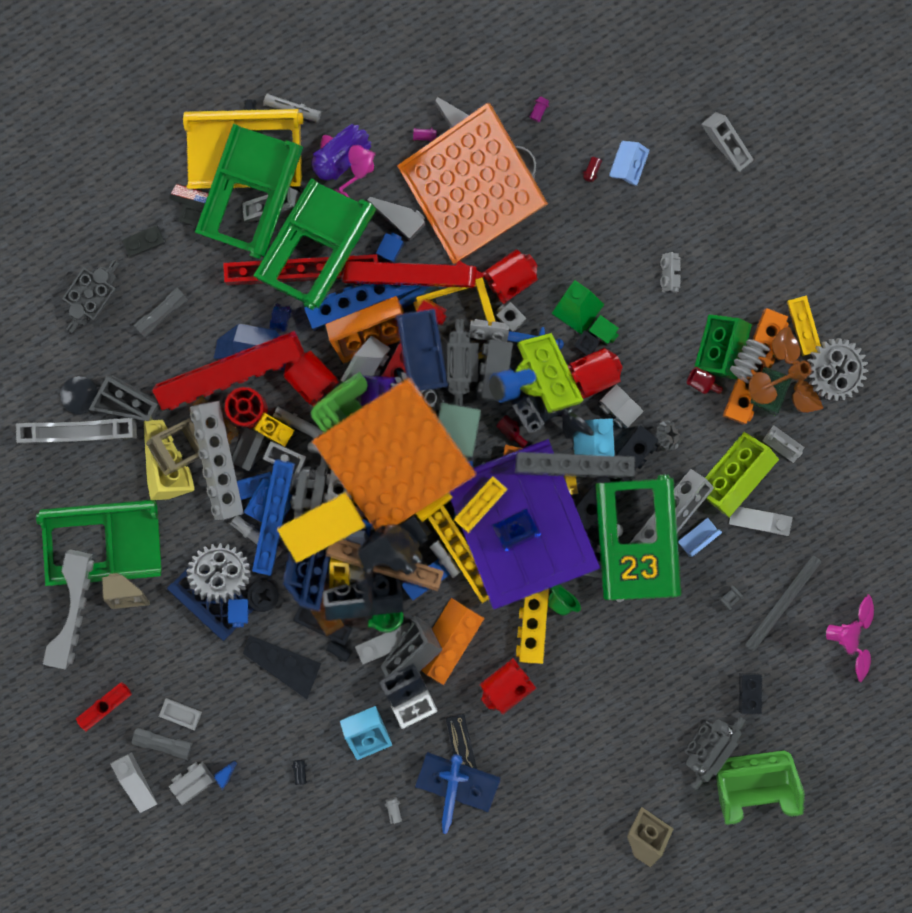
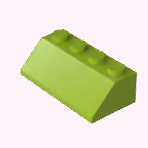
(739, 473)

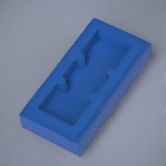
(249, 485)

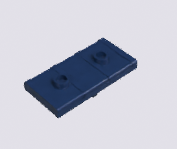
(422, 349)
(475, 792)

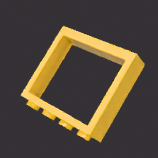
(482, 295)

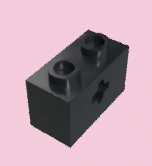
(403, 685)
(750, 693)

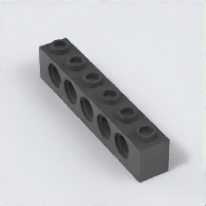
(574, 465)

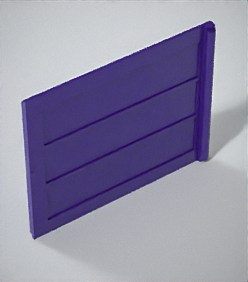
(544, 562)

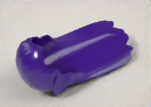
(333, 158)

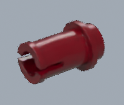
(592, 169)

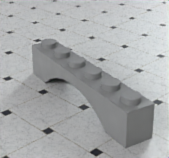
(76, 431)
(76, 571)

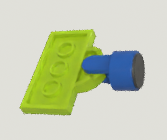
(539, 374)

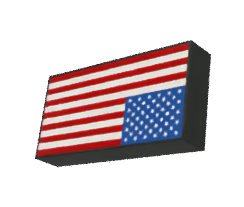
(188, 196)

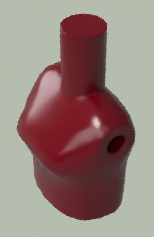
(703, 381)
(511, 430)

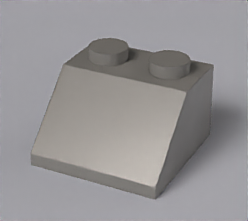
(368, 359)

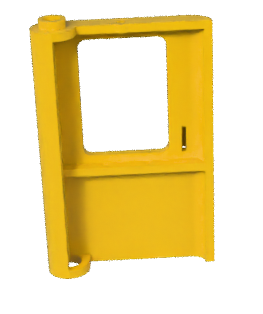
(210, 131)

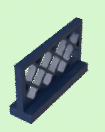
(199, 611)

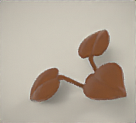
(760, 385)

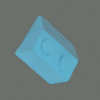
(599, 444)
(365, 733)

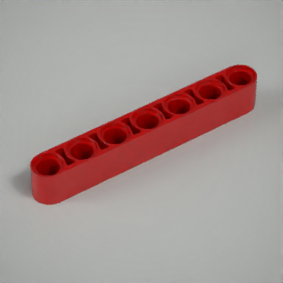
(409, 274)

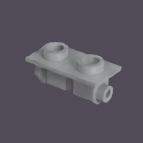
(669, 281)
(480, 330)
(783, 444)

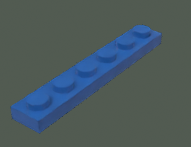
(273, 517)

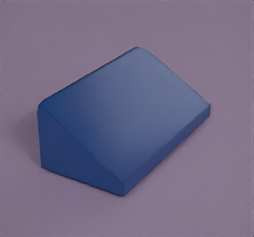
(224, 775)

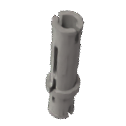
(279, 103)
(296, 422)
(249, 531)

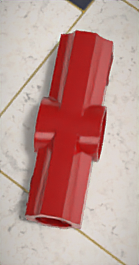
(113, 700)

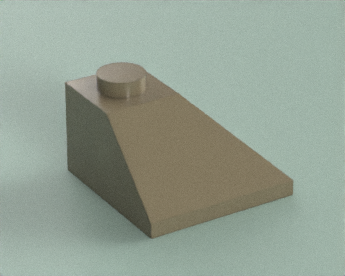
(121, 593)
(648, 837)

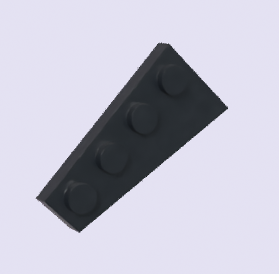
(287, 666)

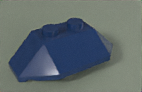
(241, 338)
(307, 579)

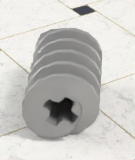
(748, 359)

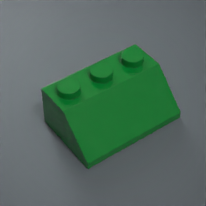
(722, 344)

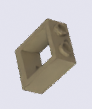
(162, 455)

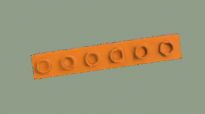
(733, 410)

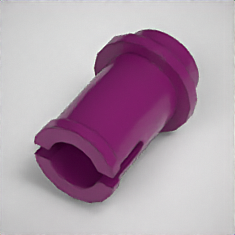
(539, 109)
(424, 134)

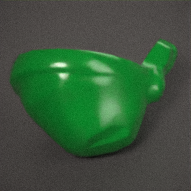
(386, 622)

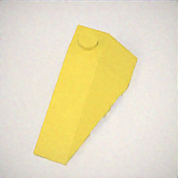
(159, 485)

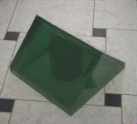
(781, 388)

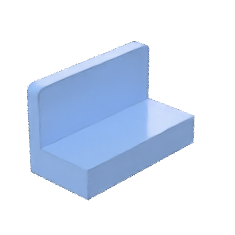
(629, 162)
(699, 537)

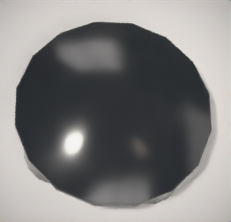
(78, 394)

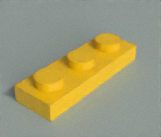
(804, 325)
(480, 504)

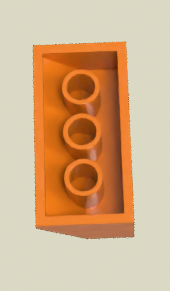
(353, 330)
(454, 632)

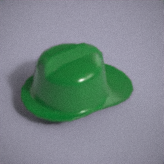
(563, 601)

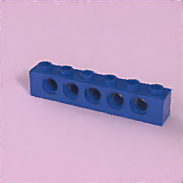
(350, 293)

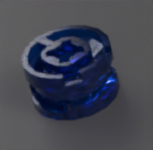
(280, 317)

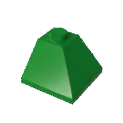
(578, 307)

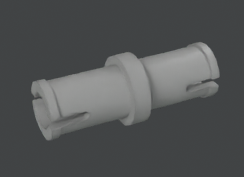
(445, 558)

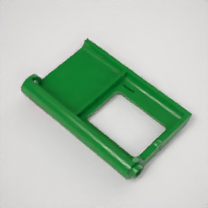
(130, 538)

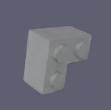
(281, 453)

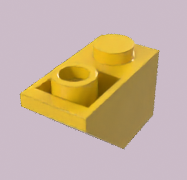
(274, 429)

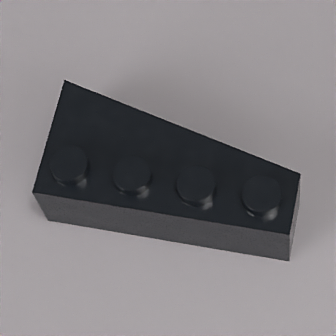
(348, 600)

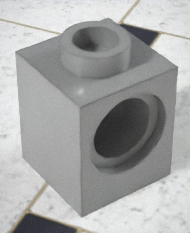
(519, 317)

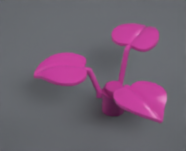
(359, 158)
(849, 636)

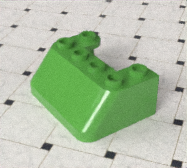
(339, 402)
(759, 781)

